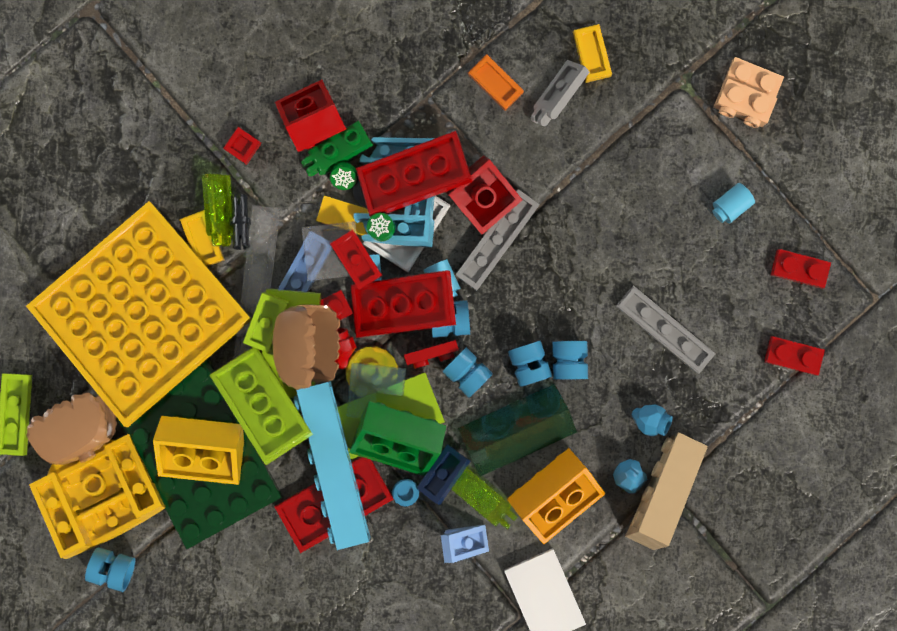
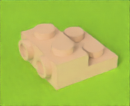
(748, 93)

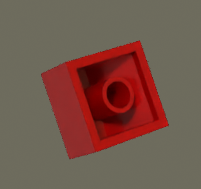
(310, 116)
(486, 197)

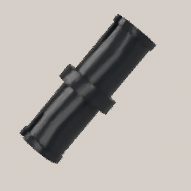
(240, 222)

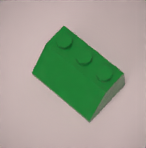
(398, 438)

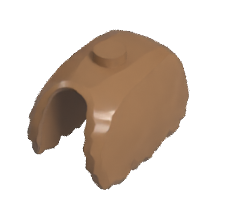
(306, 345)
(72, 430)

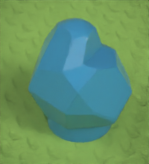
(652, 420)
(629, 476)

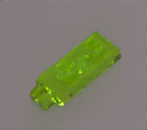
(218, 208)
(483, 498)

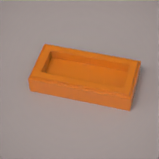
(496, 82)

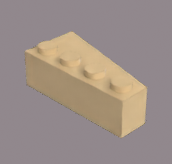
(667, 492)

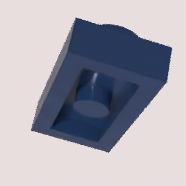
(443, 474)

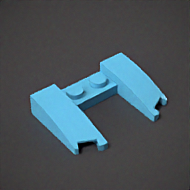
(417, 223)

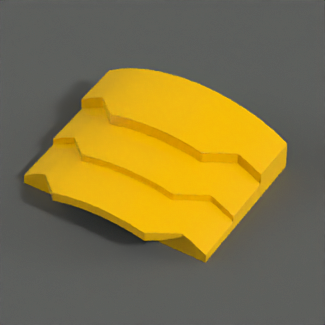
(96, 498)

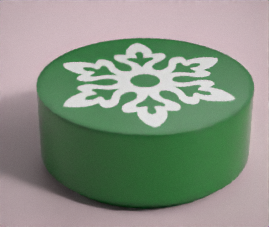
(343, 176)
(380, 227)

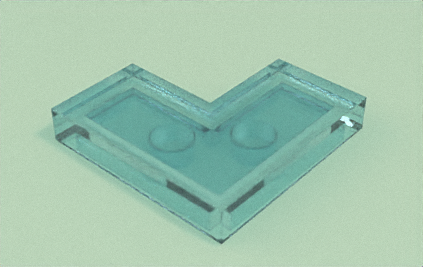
(370, 379)

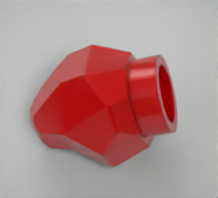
(346, 349)

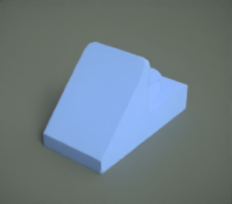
(464, 543)

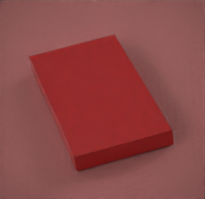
(414, 174)
(404, 304)
(303, 510)

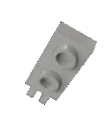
(559, 92)

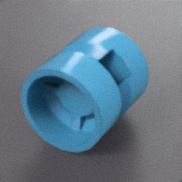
(462, 322)
(530, 353)
(570, 360)
(467, 372)
(119, 571)

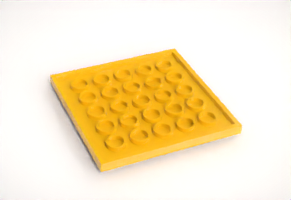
(138, 314)

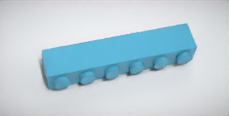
(333, 466)

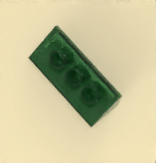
(517, 430)

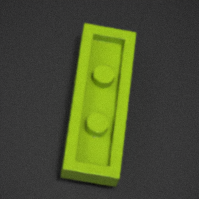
(14, 413)

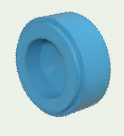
(405, 492)

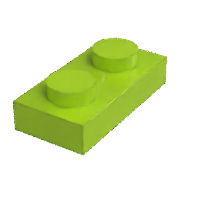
(263, 321)

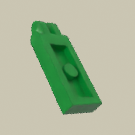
(337, 149)

